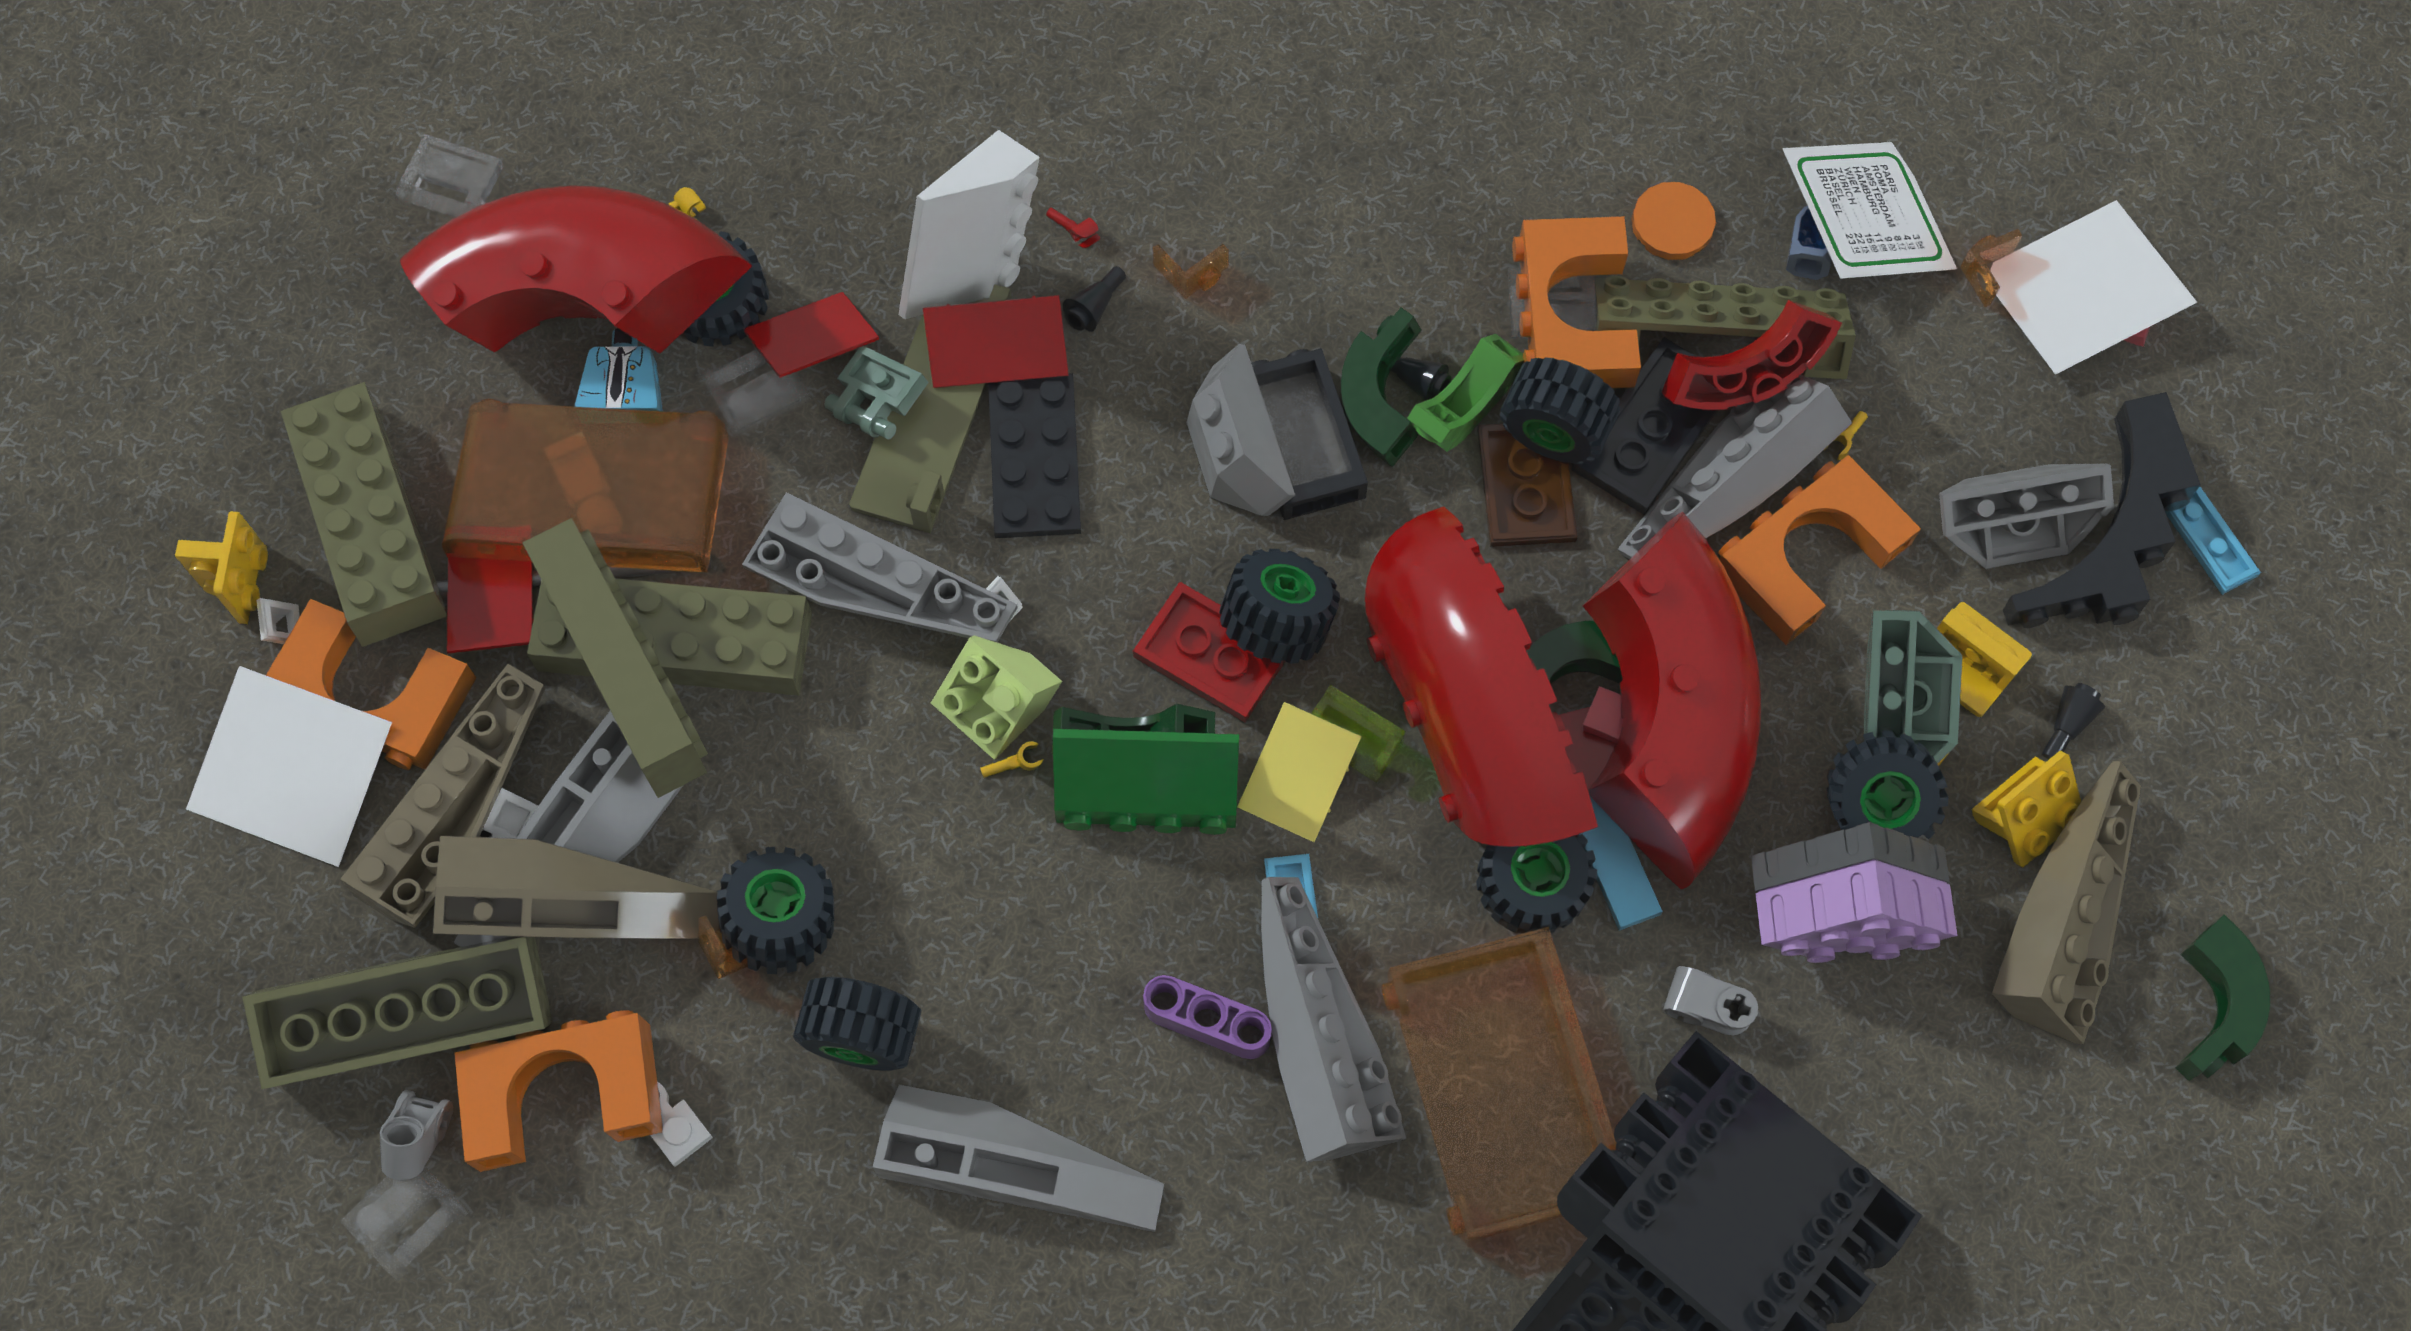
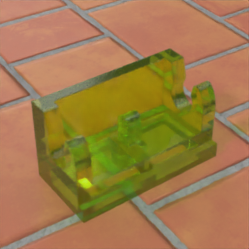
(1379, 738)

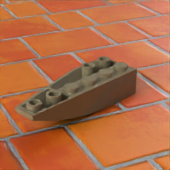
(448, 799)
(558, 892)
(2071, 914)

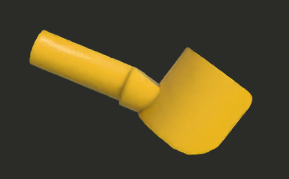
(686, 199)
(1846, 436)
(1012, 762)

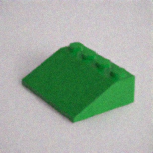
(1145, 780)

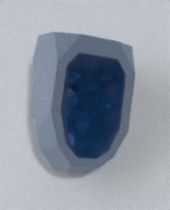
(1807, 250)

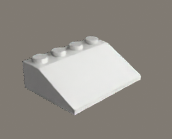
(970, 227)

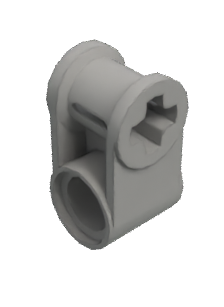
(1705, 1002)
(412, 1134)

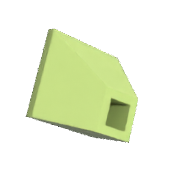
(994, 693)

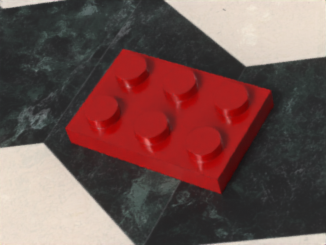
(1196, 653)

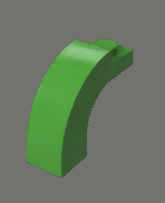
(1470, 395)

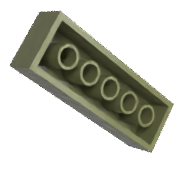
(363, 515)
(698, 636)
(618, 656)
(397, 1010)

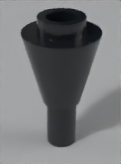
(1087, 306)
(1423, 376)
(2076, 711)

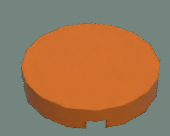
(1673, 220)

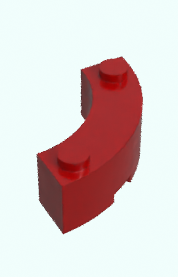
(1758, 369)

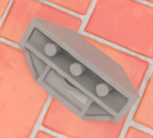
(1237, 438)
(2026, 512)

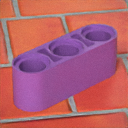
(1194, 999)

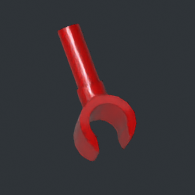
(1077, 231)

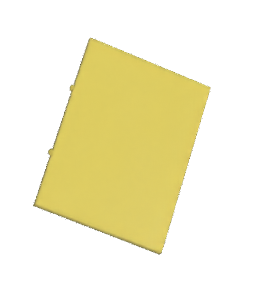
(1299, 772)

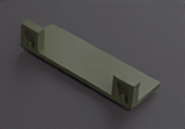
(1719, 311)
(912, 470)

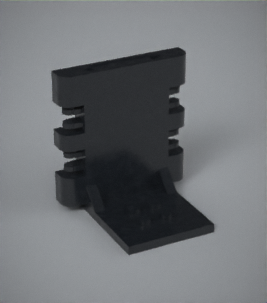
(1719, 1215)

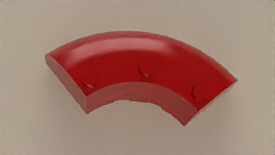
(572, 258)
(1473, 688)
(1683, 700)

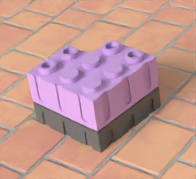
(1854, 894)

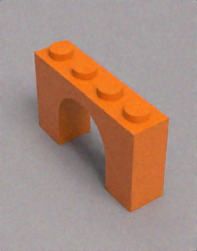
(1565, 249)
(1839, 498)
(417, 715)
(496, 1076)

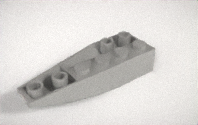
(1746, 460)
(869, 576)
(595, 805)
(1320, 1034)
(1005, 1158)

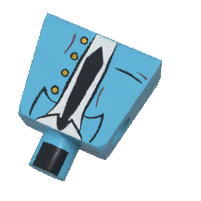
(620, 376)

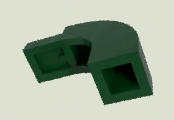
(1364, 386)
(1575, 649)
(1173, 719)
(2240, 992)

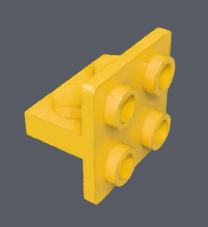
(228, 567)
(1988, 656)
(2031, 806)

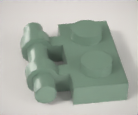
(880, 380)

